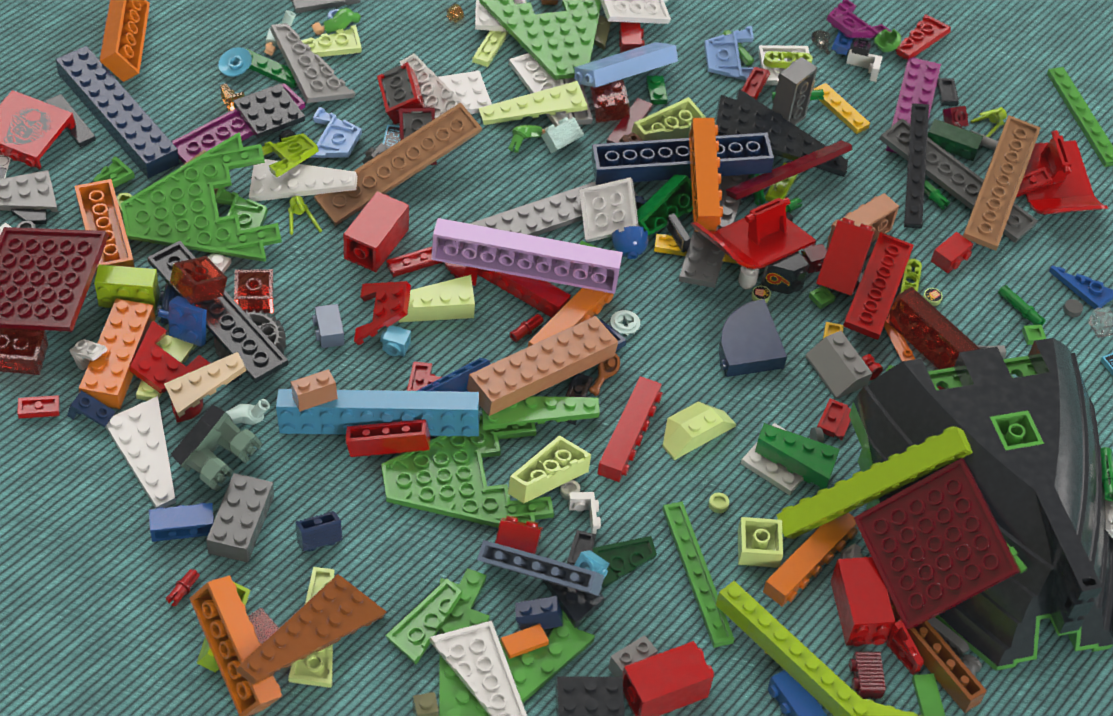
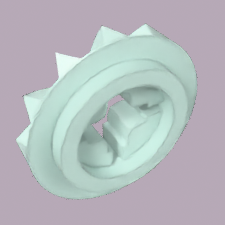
(629, 317)

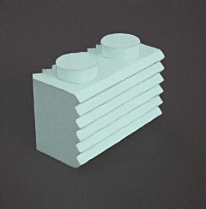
(562, 135)

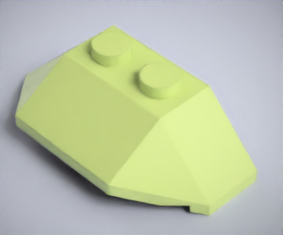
(694, 428)

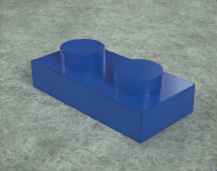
(842, 43)

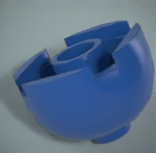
(631, 241)

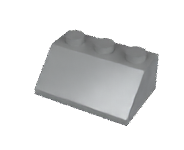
(839, 365)

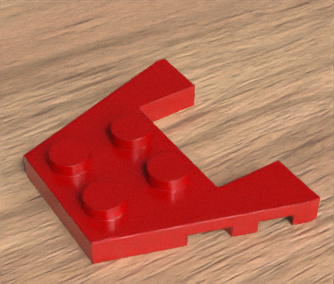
(389, 307)
(156, 365)

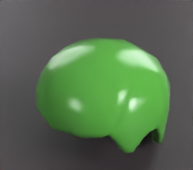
(888, 41)

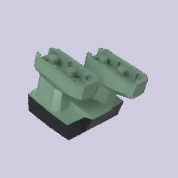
(208, 433)

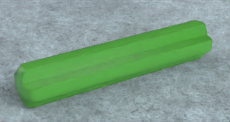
(743, 54)

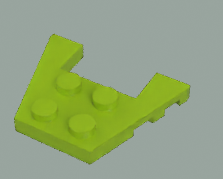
(292, 152)

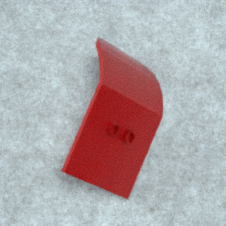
(1070, 184)
(760, 236)

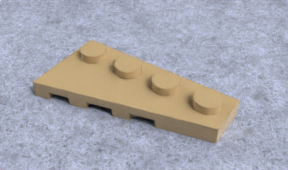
(194, 386)

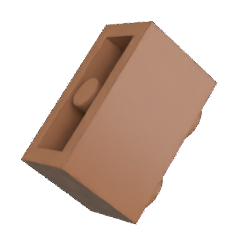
(314, 390)

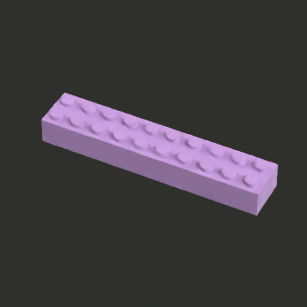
(526, 255)

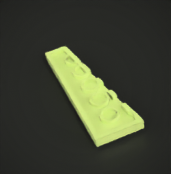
(552, 100)
(317, 666)

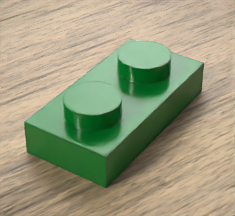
(656, 89)

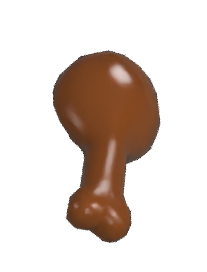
(605, 370)

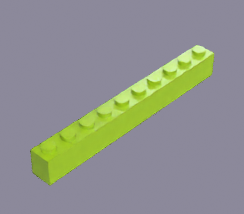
(875, 482)
(791, 653)

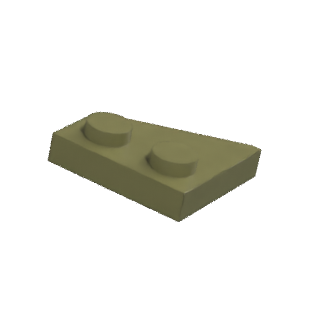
(602, 32)

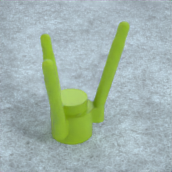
(995, 116)
(299, 207)

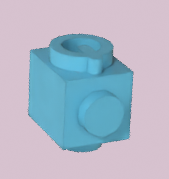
(396, 340)
(592, 562)

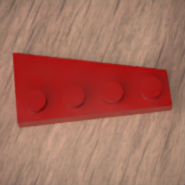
(923, 36)

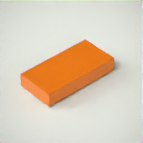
(524, 641)

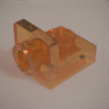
(229, 95)

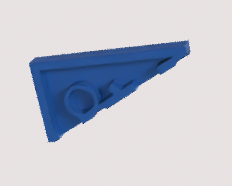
(1087, 289)

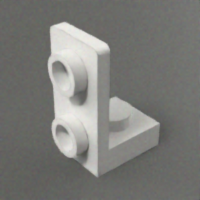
(871, 62)
(85, 351)
(586, 501)

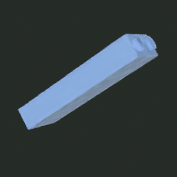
(625, 64)

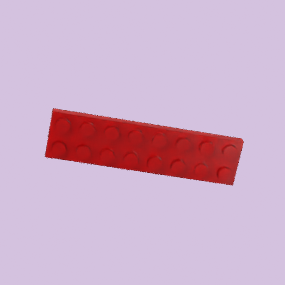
(878, 286)

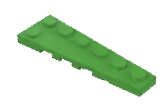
(542, 409)

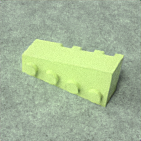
(668, 123)
(442, 301)
(549, 469)

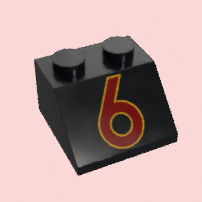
(786, 274)

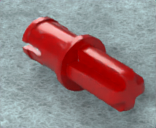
(526, 328)
(182, 587)

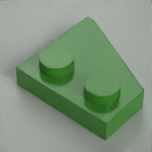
(117, 172)

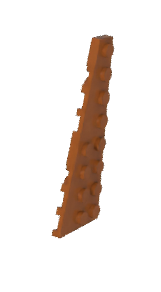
(321, 622)

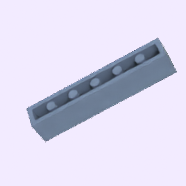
(541, 567)

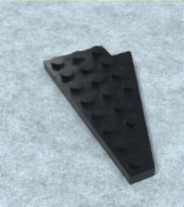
(788, 141)

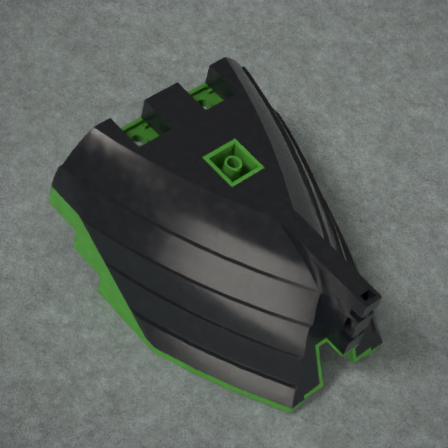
(1038, 474)

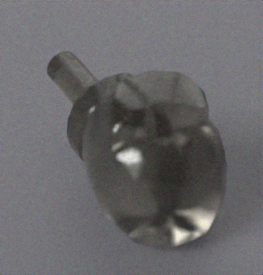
(821, 40)

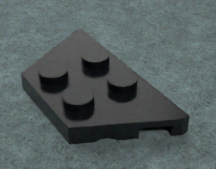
(574, 602)

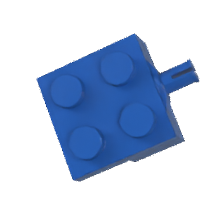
(186, 321)

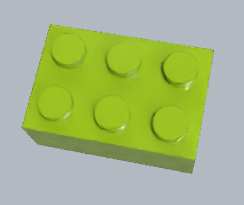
(126, 284)

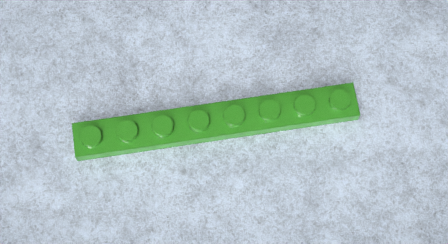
(1082, 115)
(698, 574)

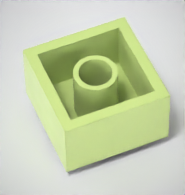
(760, 542)

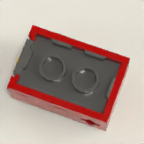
(400, 90)

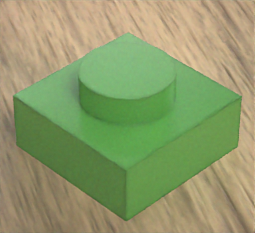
(822, 297)
(1033, 333)

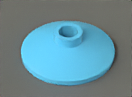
(235, 62)

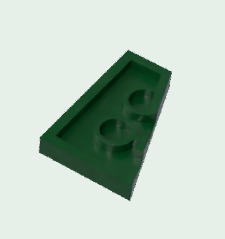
(625, 557)

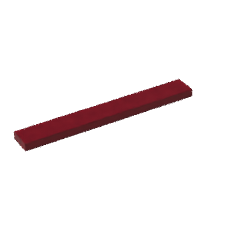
(789, 170)

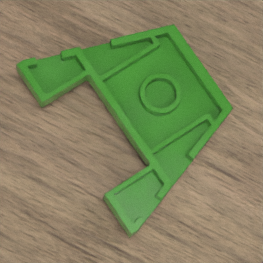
(249, 212)

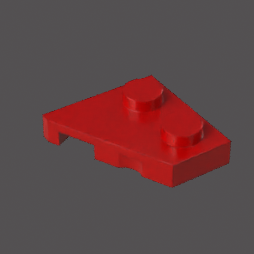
(904, 648)

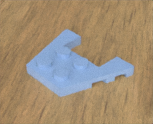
(723, 54)
(338, 137)

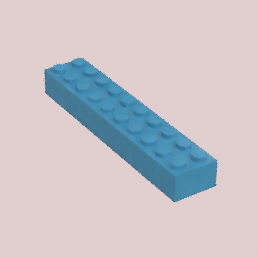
(445, 411)

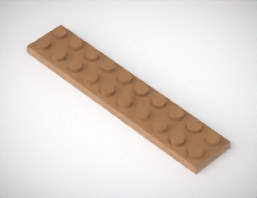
(401, 162)
(1001, 183)

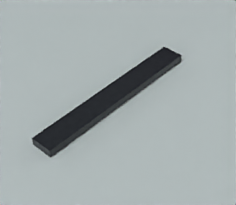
(916, 166)

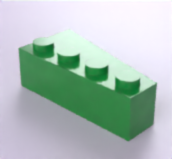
(798, 454)

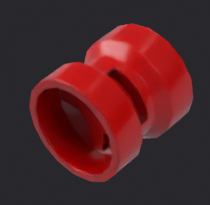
(874, 367)

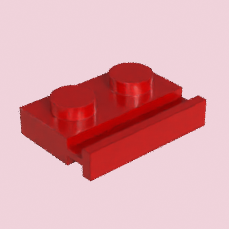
(835, 419)

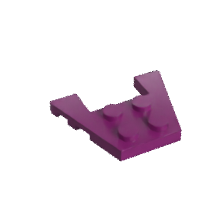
(850, 24)

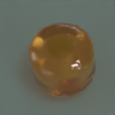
(455, 13)

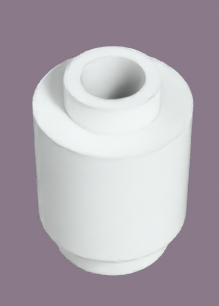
(748, 277)

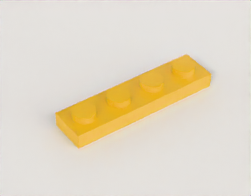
(843, 109)

